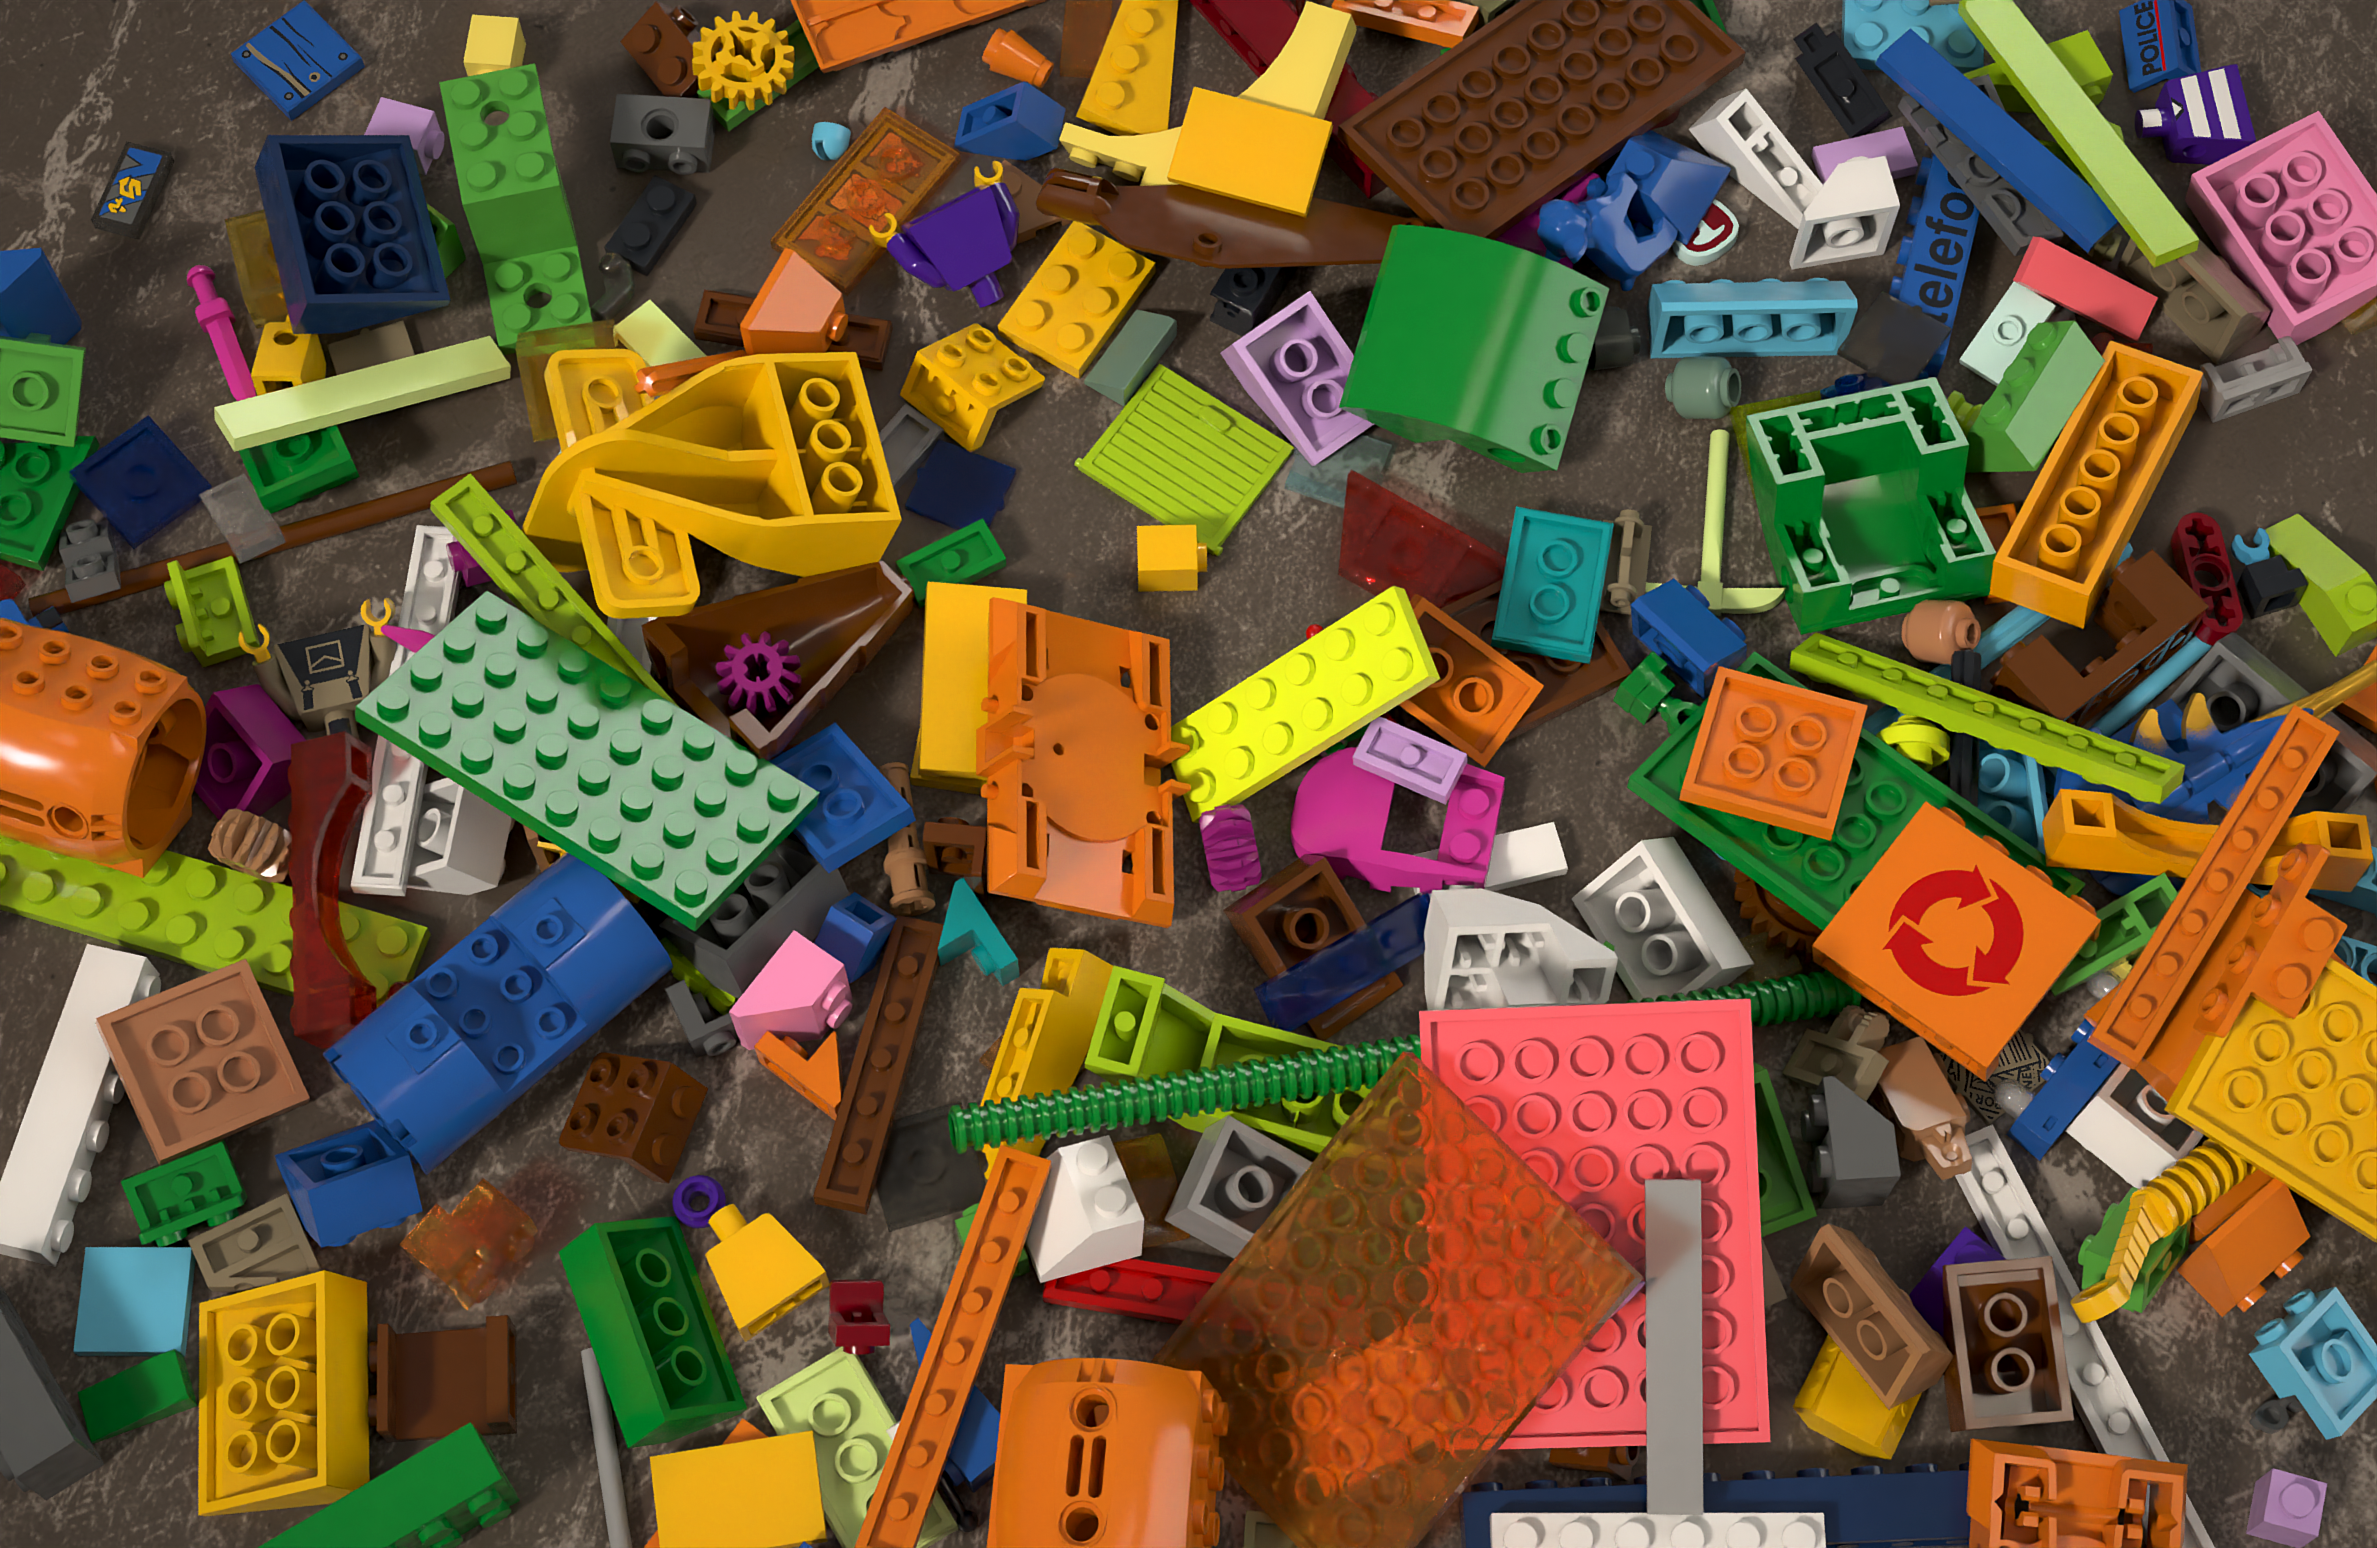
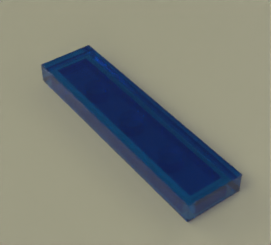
(1346, 965)

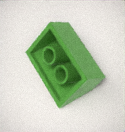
(2033, 399)

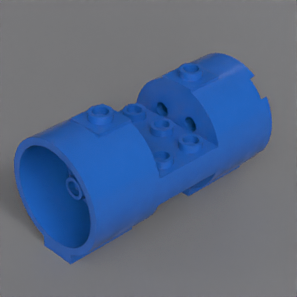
(499, 1010)

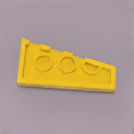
(1134, 71)

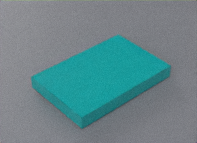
(1552, 585)

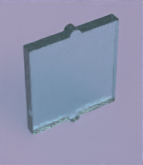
(1329, 477)

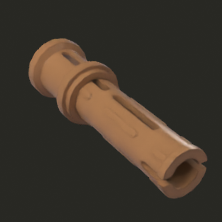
(906, 859)

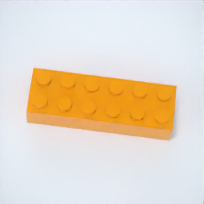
(2096, 485)

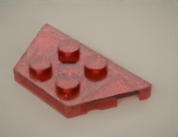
(1405, 547)

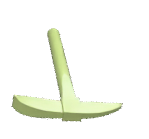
(1723, 599)

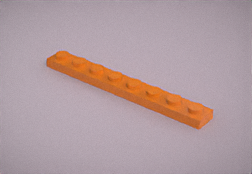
(2213, 887)
(955, 1351)

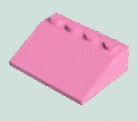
(2293, 225)

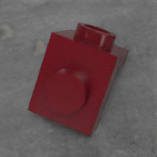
(857, 1315)

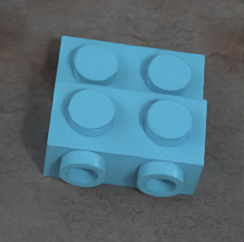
(2320, 1358)

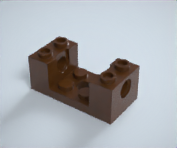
(2146, 615)

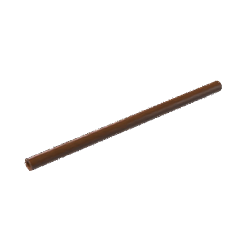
(295, 535)

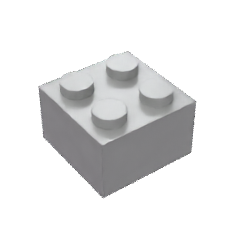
(1233, 1185)

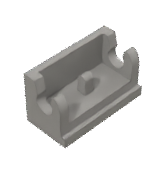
(2253, 380)

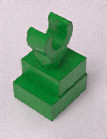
(1650, 691)

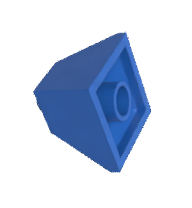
(1670, 182)

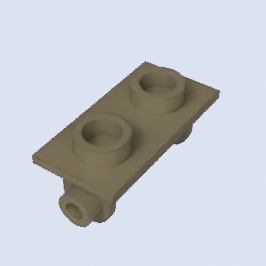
(1626, 563)

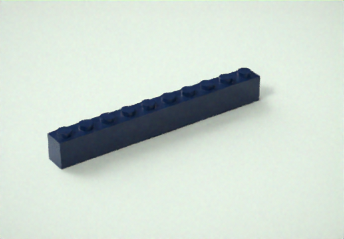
(1859, 1509)

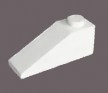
(1758, 153)

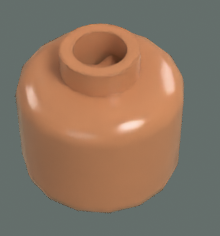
(1938, 629)

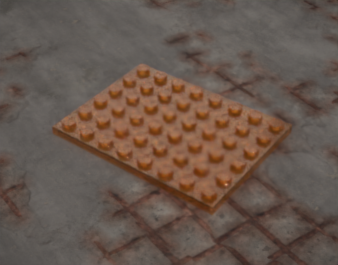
(1395, 1319)

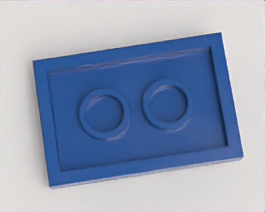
(854, 800)

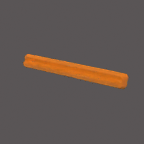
(663, 378)

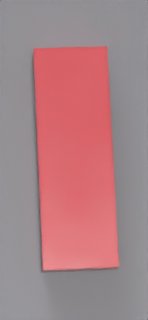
(2085, 288)

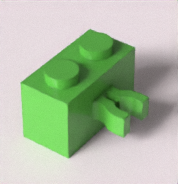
(2156, 1267)

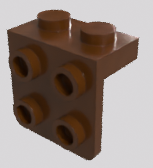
(634, 1113)

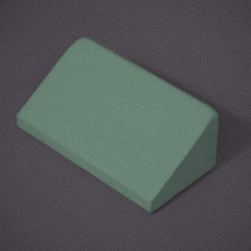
(1132, 355)

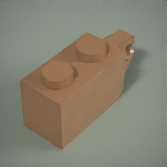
(1923, 1108)

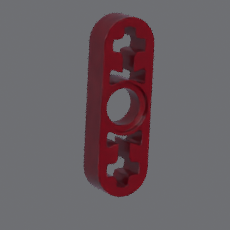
(2212, 559)

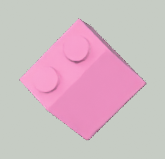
(794, 995)

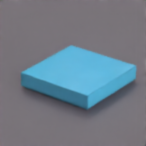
(134, 1301)

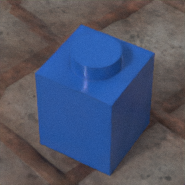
(855, 934)

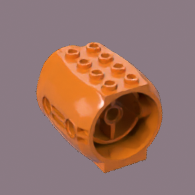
(94, 748)
(1107, 1456)

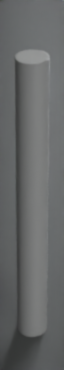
(606, 1453)

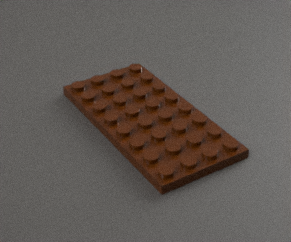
(1535, 105)

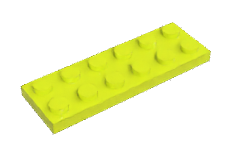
(1303, 703)

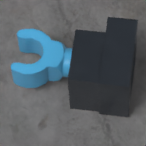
(2265, 580)

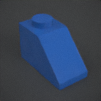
(1011, 124)

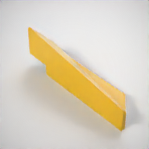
(1048, 1034)

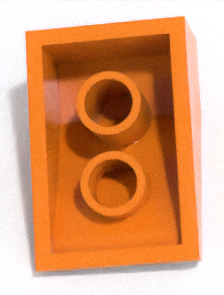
(1478, 688)

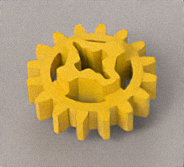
(743, 60)

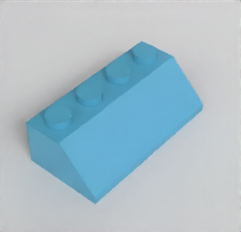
(1749, 318)

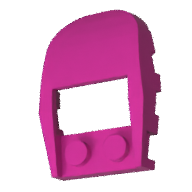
(1345, 816)

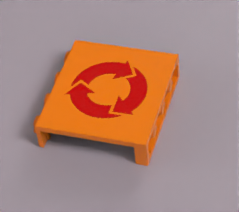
(1955, 938)

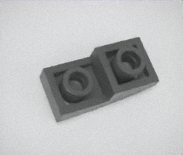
(89, 559)

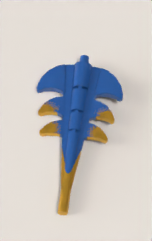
(2212, 760)

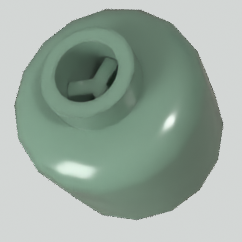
(1703, 387)

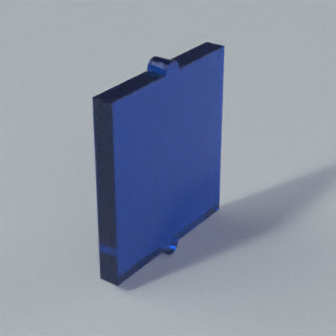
(959, 487)

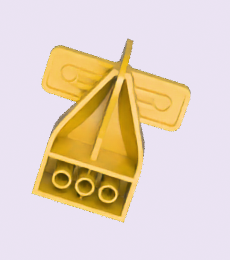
(747, 456)

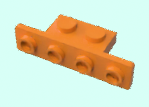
(2280, 950)

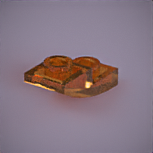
(1153, 1185)

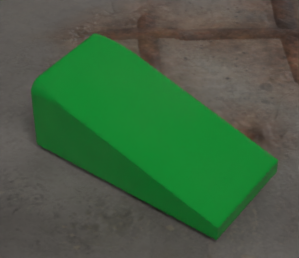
(137, 1396)

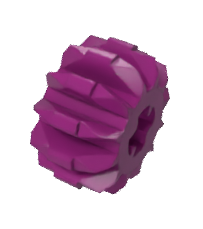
(753, 656)
(1230, 848)

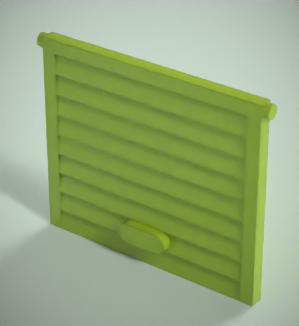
(1186, 457)

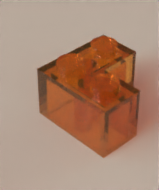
(471, 1244)

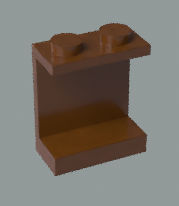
(444, 1381)

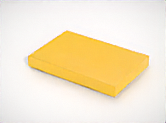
(1250, 151)
(740, 1495)

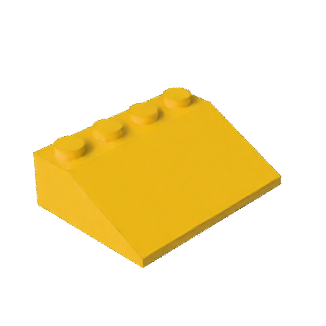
(283, 1395)

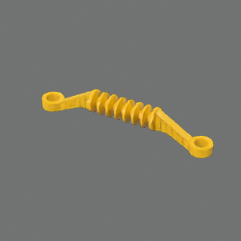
(2155, 1214)

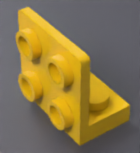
(966, 381)

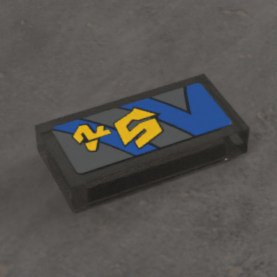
(132, 190)

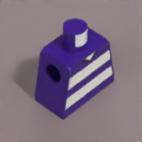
(2200, 117)

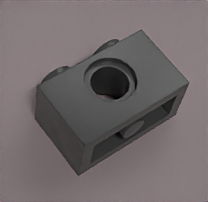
(644, 118)

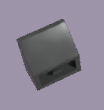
(1851, 1148)

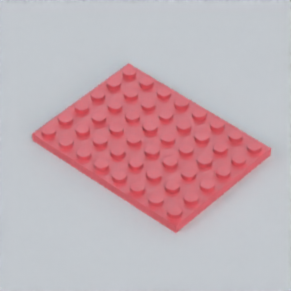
(1595, 1110)

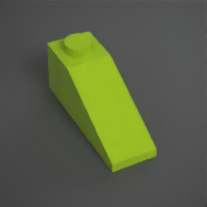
(2078, 56)
(2338, 592)

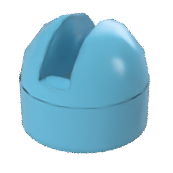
(830, 140)

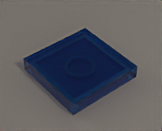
(140, 482)

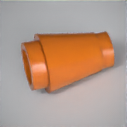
(1016, 58)

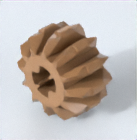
(252, 845)

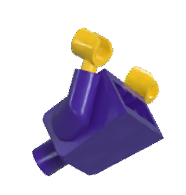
(960, 239)

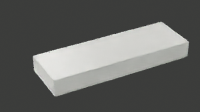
(1519, 858)

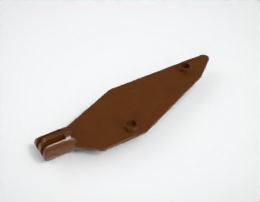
(1218, 228)

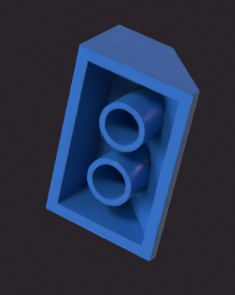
(34, 298)

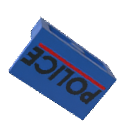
(2158, 42)

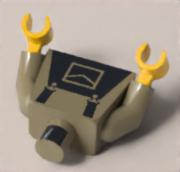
(326, 673)

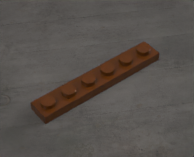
(880, 1066)

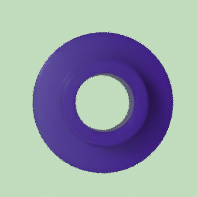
(691, 1188)

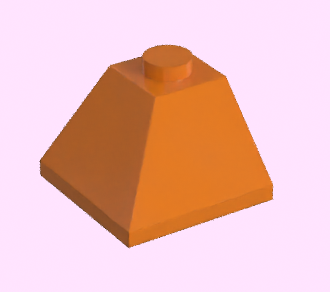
(794, 311)

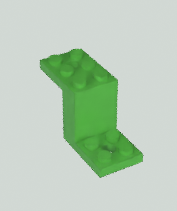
(515, 202)

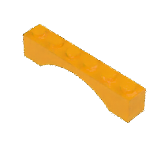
(2108, 835)

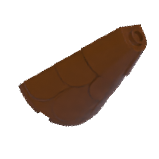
(827, 618)

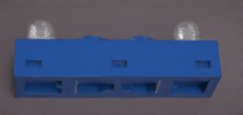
(2068, 1085)

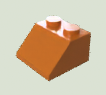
(2247, 1250)

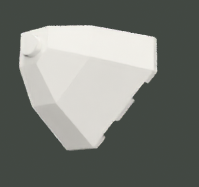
(1508, 954)

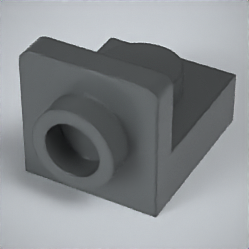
(694, 1016)

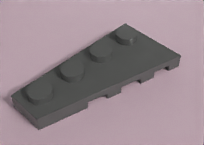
(1999, 202)

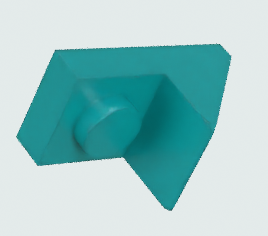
(971, 926)

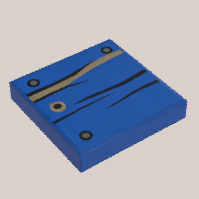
(297, 60)

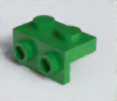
(185, 1193)

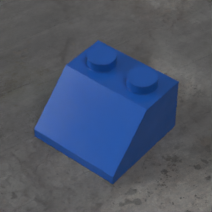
(1687, 635)
(350, 1184)

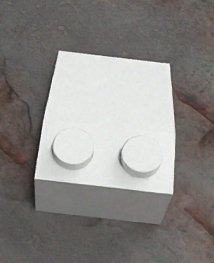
(2131, 1129)

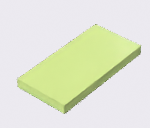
(850, 1437)

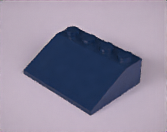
(349, 230)

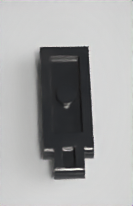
(1840, 82)

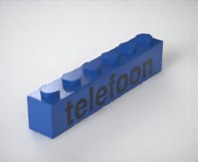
(1937, 250)

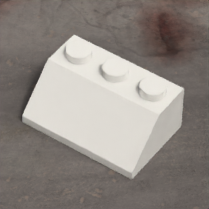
(1661, 923)

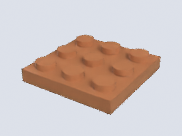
(202, 1061)

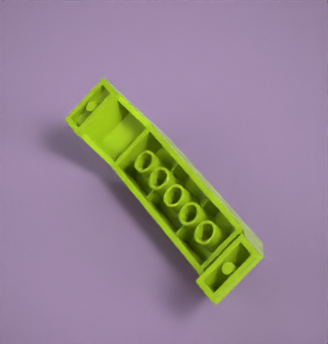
(1159, 1030)

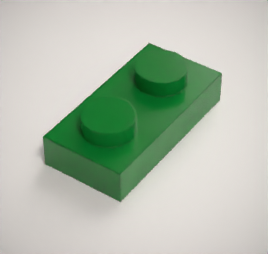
(953, 559)

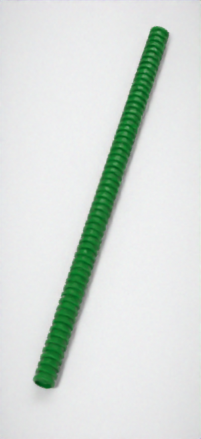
(1303, 1075)

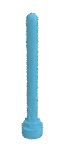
(2141, 696)

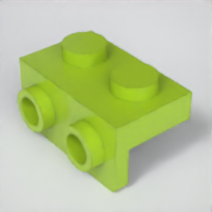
(211, 610)

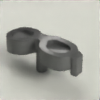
(2273, 1415)

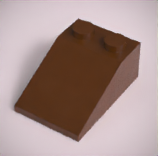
(1298, 916)
(2004, 1344)

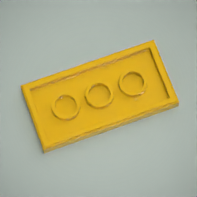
(955, 675)

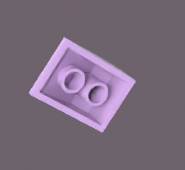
(1297, 376)

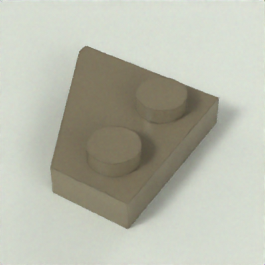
(256, 1249)

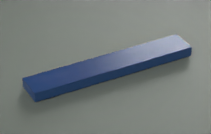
(1998, 139)

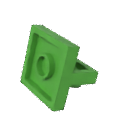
(40, 389)

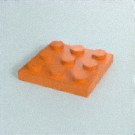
(1773, 753)

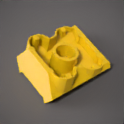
(1847, 1410)

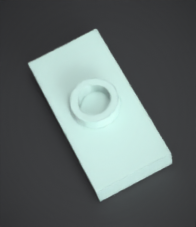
(2005, 332)

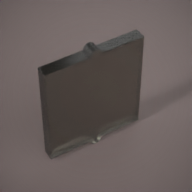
(1893, 340)

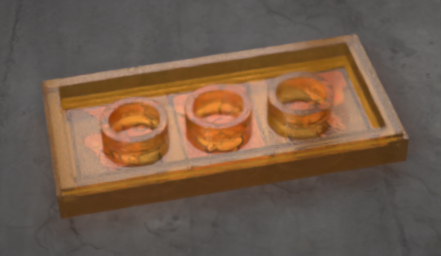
(884, 171)

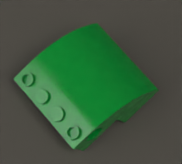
(1474, 346)
(1867, 505)

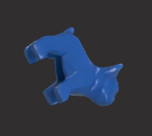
(1604, 232)

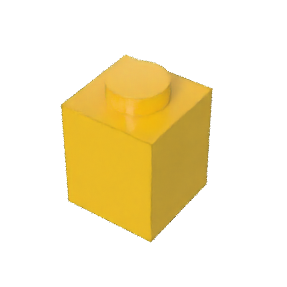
(1169, 558)

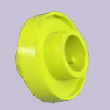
(1917, 741)

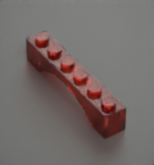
(328, 793)

